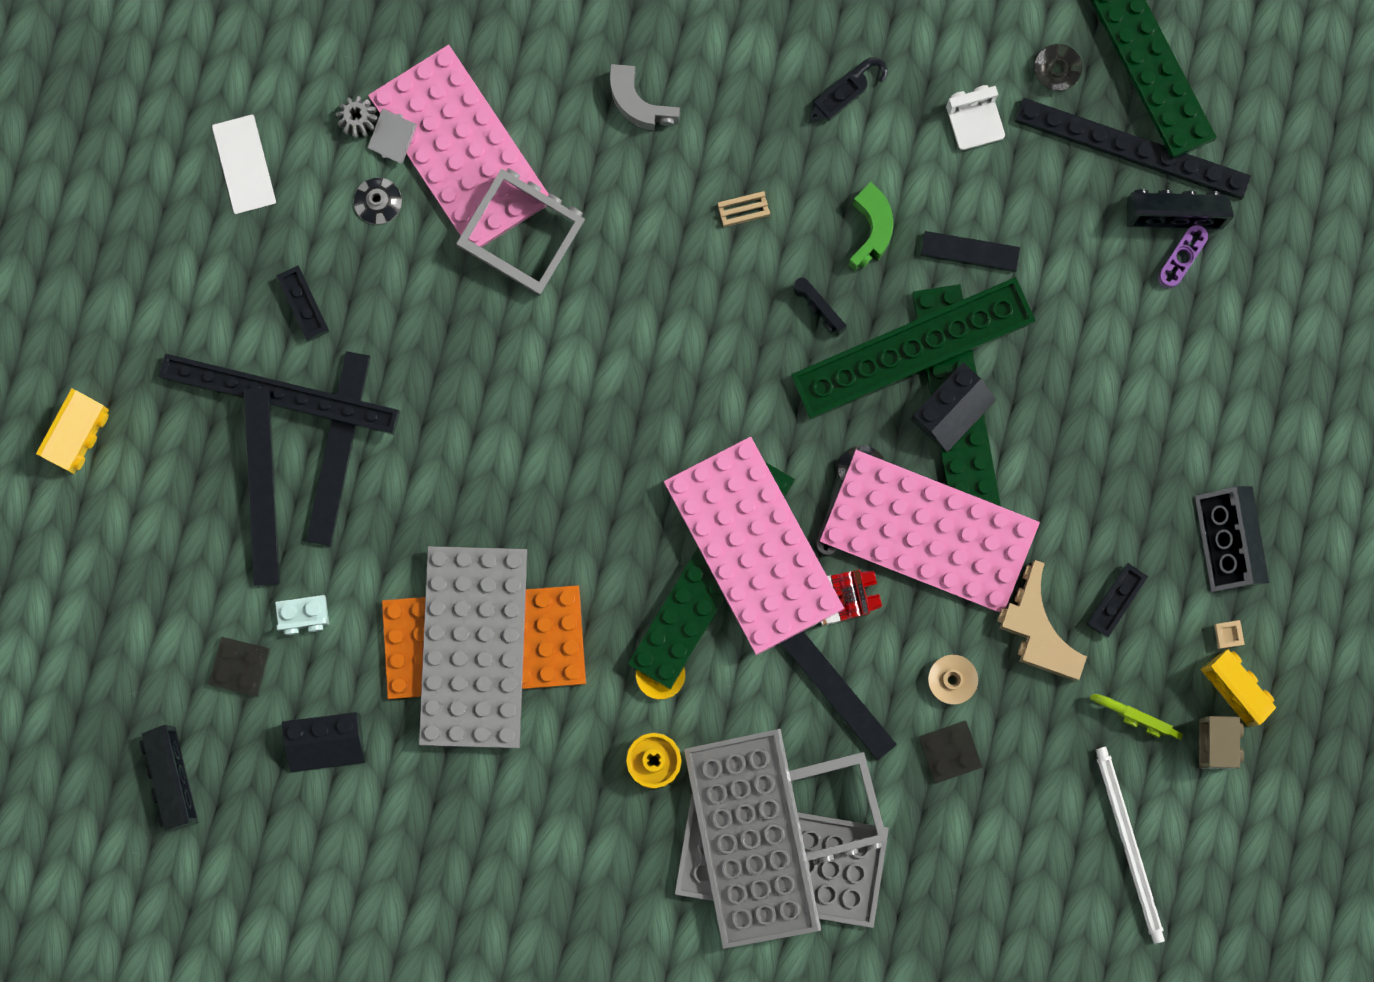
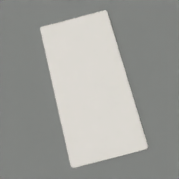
(244, 164)

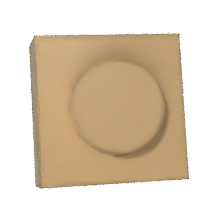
(1229, 634)

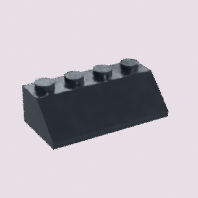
(1178, 210)
(1232, 538)
(169, 778)

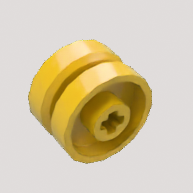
(647, 747)

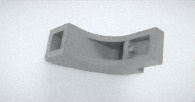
(632, 106)

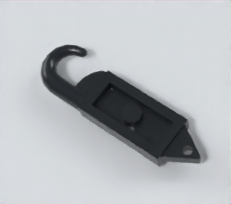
(845, 90)

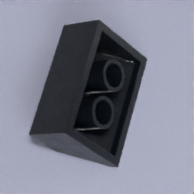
(954, 407)
(323, 742)

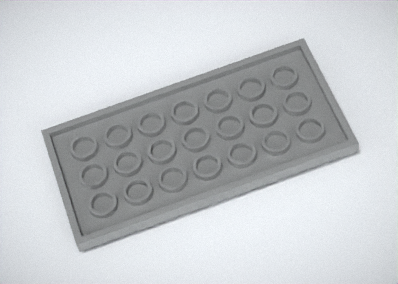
(473, 647)
(752, 839)
(843, 887)

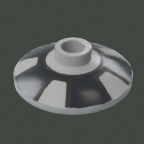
(382, 211)

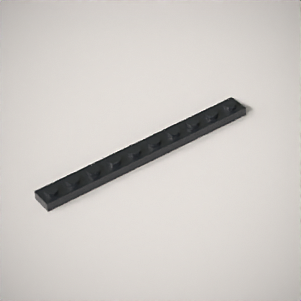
(1132, 148)
(281, 394)

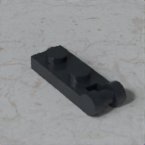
(818, 305)

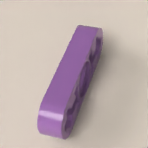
(1192, 255)

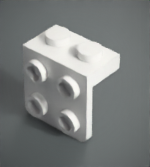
(975, 117)

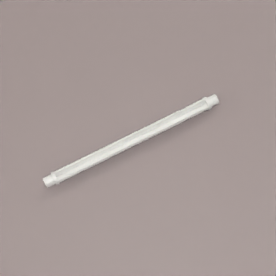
(1130, 845)

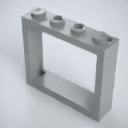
(533, 190)
(848, 848)

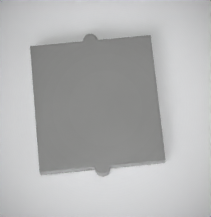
(392, 136)

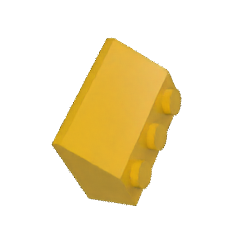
(73, 431)
(1239, 688)

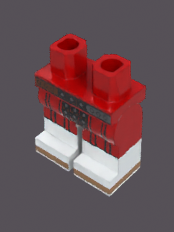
(852, 594)

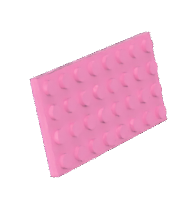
(460, 145)
(929, 531)
(753, 546)

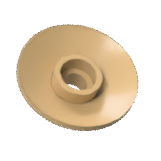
(963, 671)

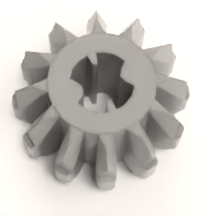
(355, 126)

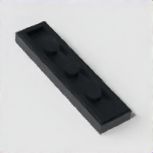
(970, 251)

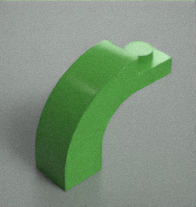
(878, 212)

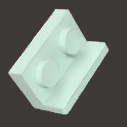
(302, 614)

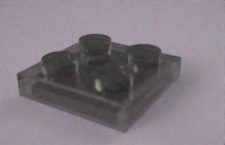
(239, 666)
(950, 752)

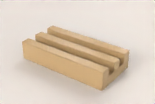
(740, 200)

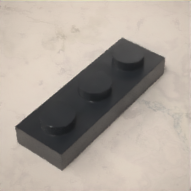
(303, 303)
(1117, 600)

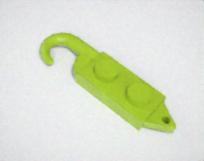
(1135, 717)

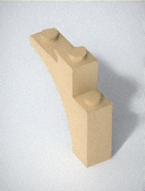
(1028, 619)

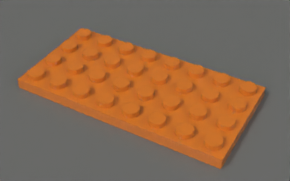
(551, 641)

